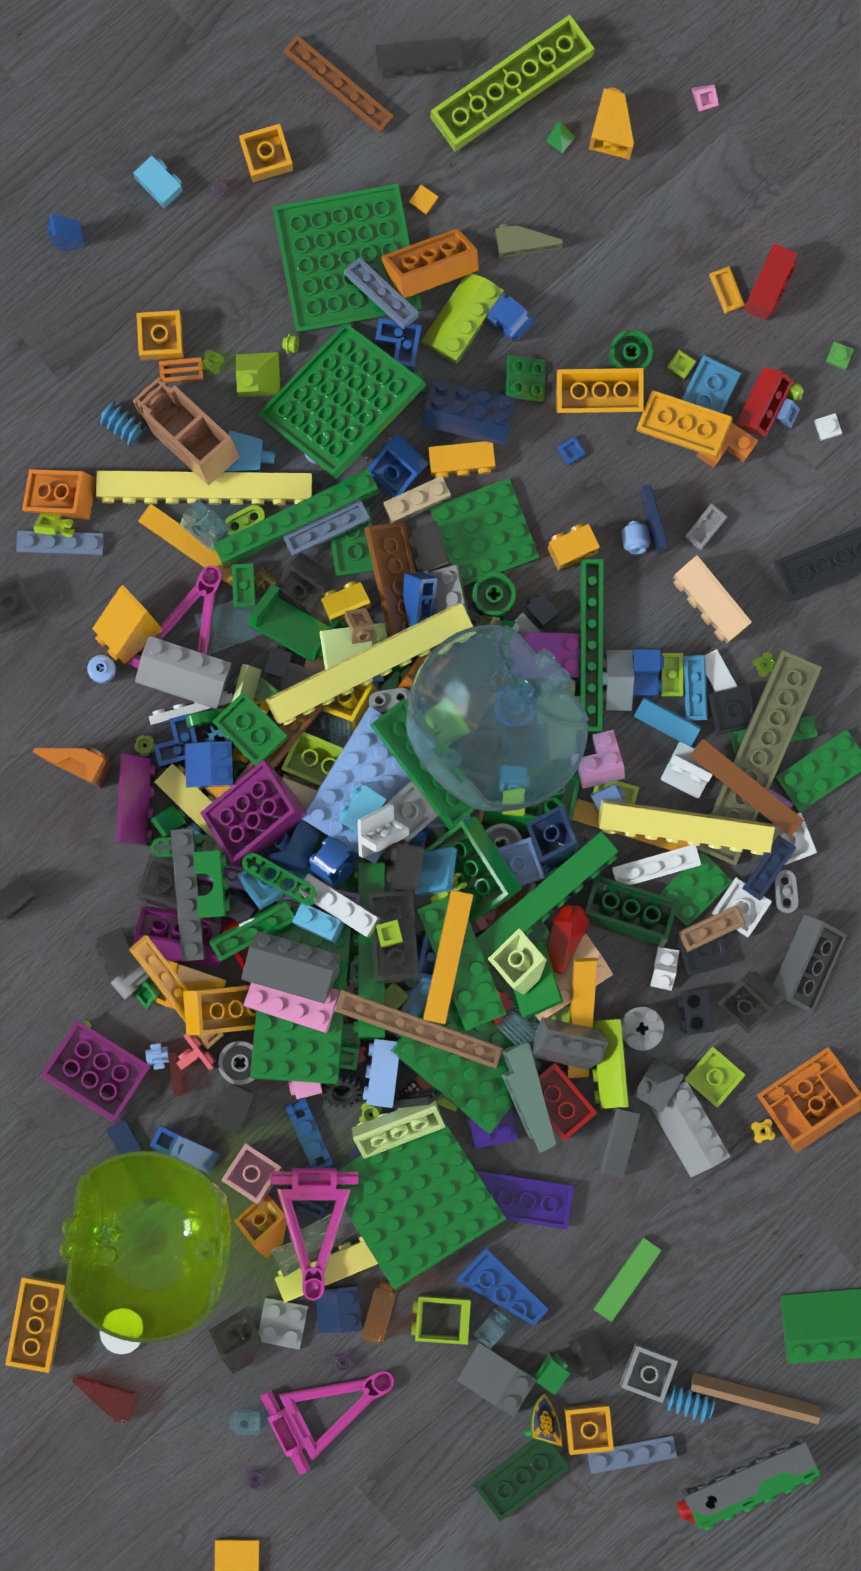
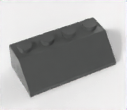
(808, 963)
(291, 967)

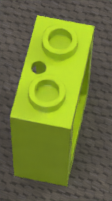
(464, 1320)

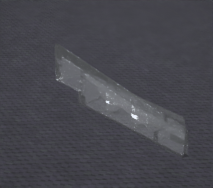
(313, 1239)

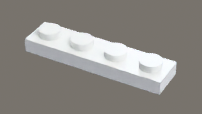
(161, 716)
(657, 865)
(342, 907)

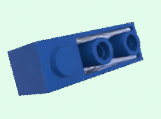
(65, 232)
(184, 1148)

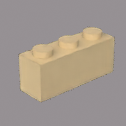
(417, 500)

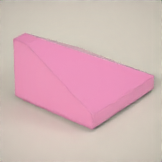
(705, 97)

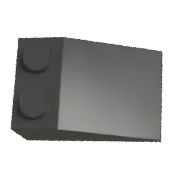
(496, 1379)

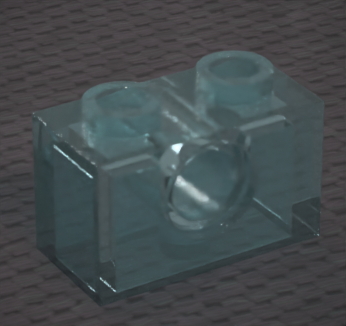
(204, 524)

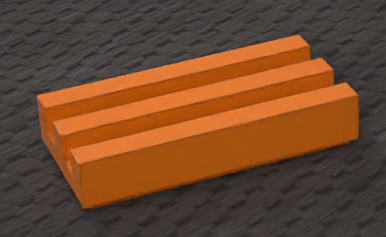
(162, 364)

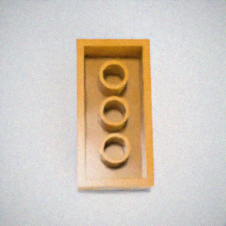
(218, 1010)
(36, 1324)

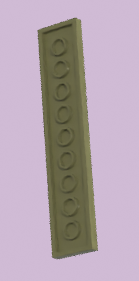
(767, 738)

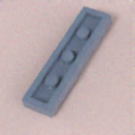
(381, 293)
(326, 528)
(78, 544)
(633, 1454)

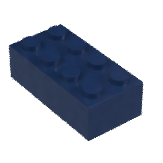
(469, 412)

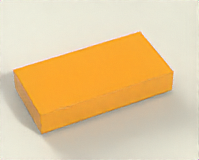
(727, 290)

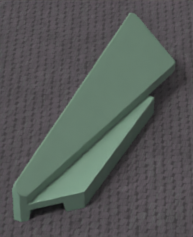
(527, 1094)

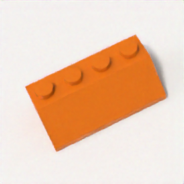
(431, 263)

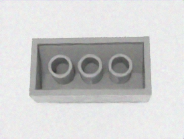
(183, 672)
(691, 1131)

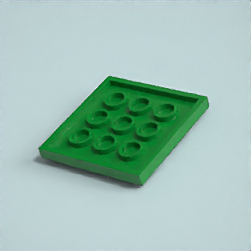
(485, 531)

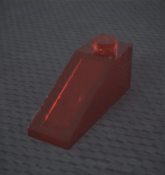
(111, 1399)

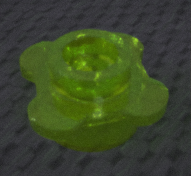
(217, 358)
(758, 662)

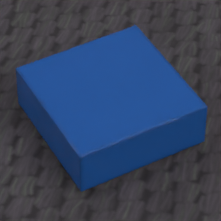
(571, 450)

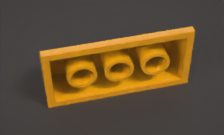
(599, 390)

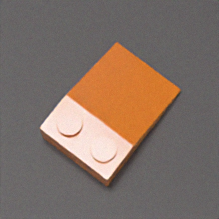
(59, 493)

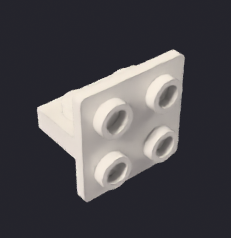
(685, 772)
(379, 831)

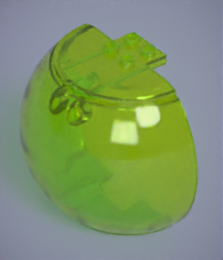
(146, 1246)

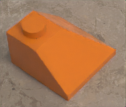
(263, 1225)

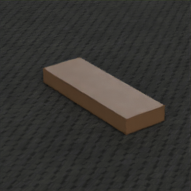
(712, 928)

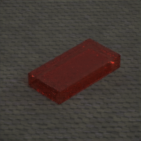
(175, 1074)

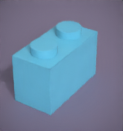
(158, 181)
(362, 803)
(318, 923)

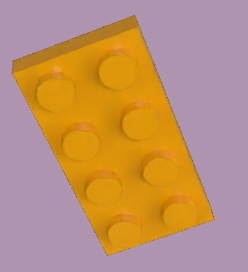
(684, 424)

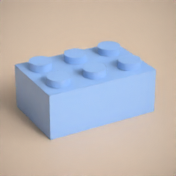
(381, 1074)

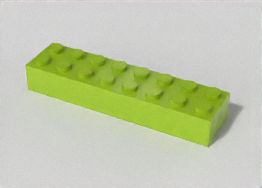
(512, 83)

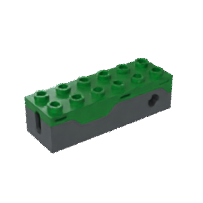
(748, 1484)

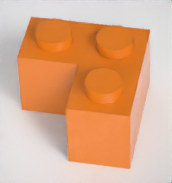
(736, 443)

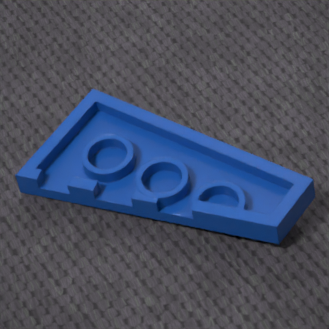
(494, 1281)

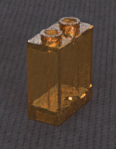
(379, 1313)

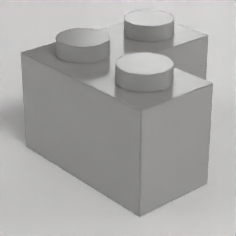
(618, 680)

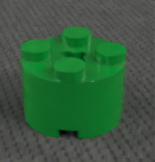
(628, 342)
(493, 582)

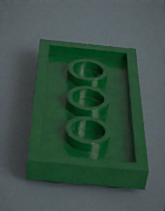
(521, 1477)

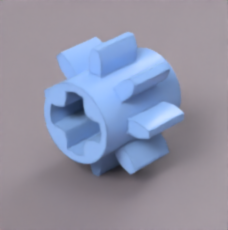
(157, 1056)

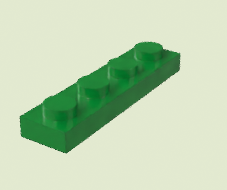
(804, 730)
(243, 934)

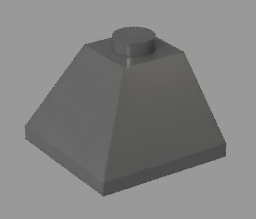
(658, 1085)

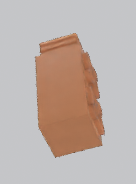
(186, 430)

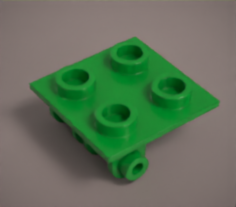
(525, 378)

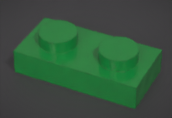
(243, 585)

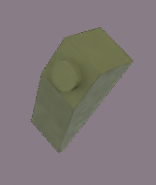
(521, 241)

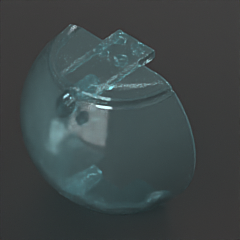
(495, 720)

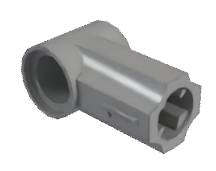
(130, 982)

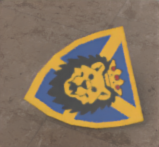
(544, 1423)

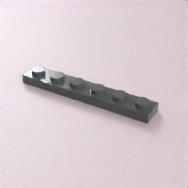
(186, 892)

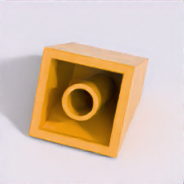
(612, 126)
(125, 626)
(193, 980)

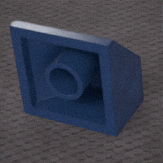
(553, 836)

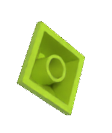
(257, 374)

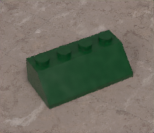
(630, 911)

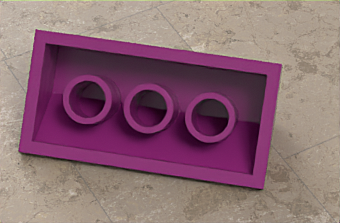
(164, 932)

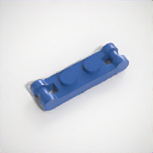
(309, 1134)

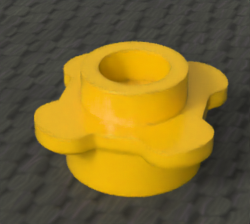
(759, 1136)

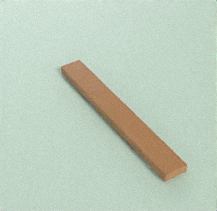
(418, 1029)

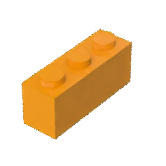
(461, 459)

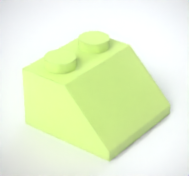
(519, 962)

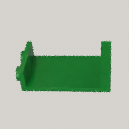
(288, 625)

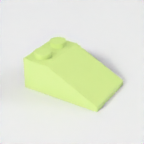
(338, 645)

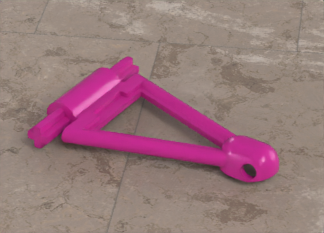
(206, 586)
(313, 1185)
(292, 1429)

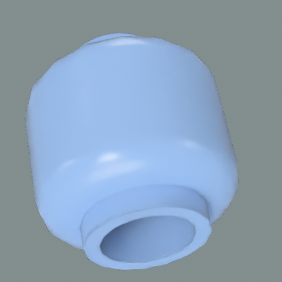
(635, 537)
(104, 676)

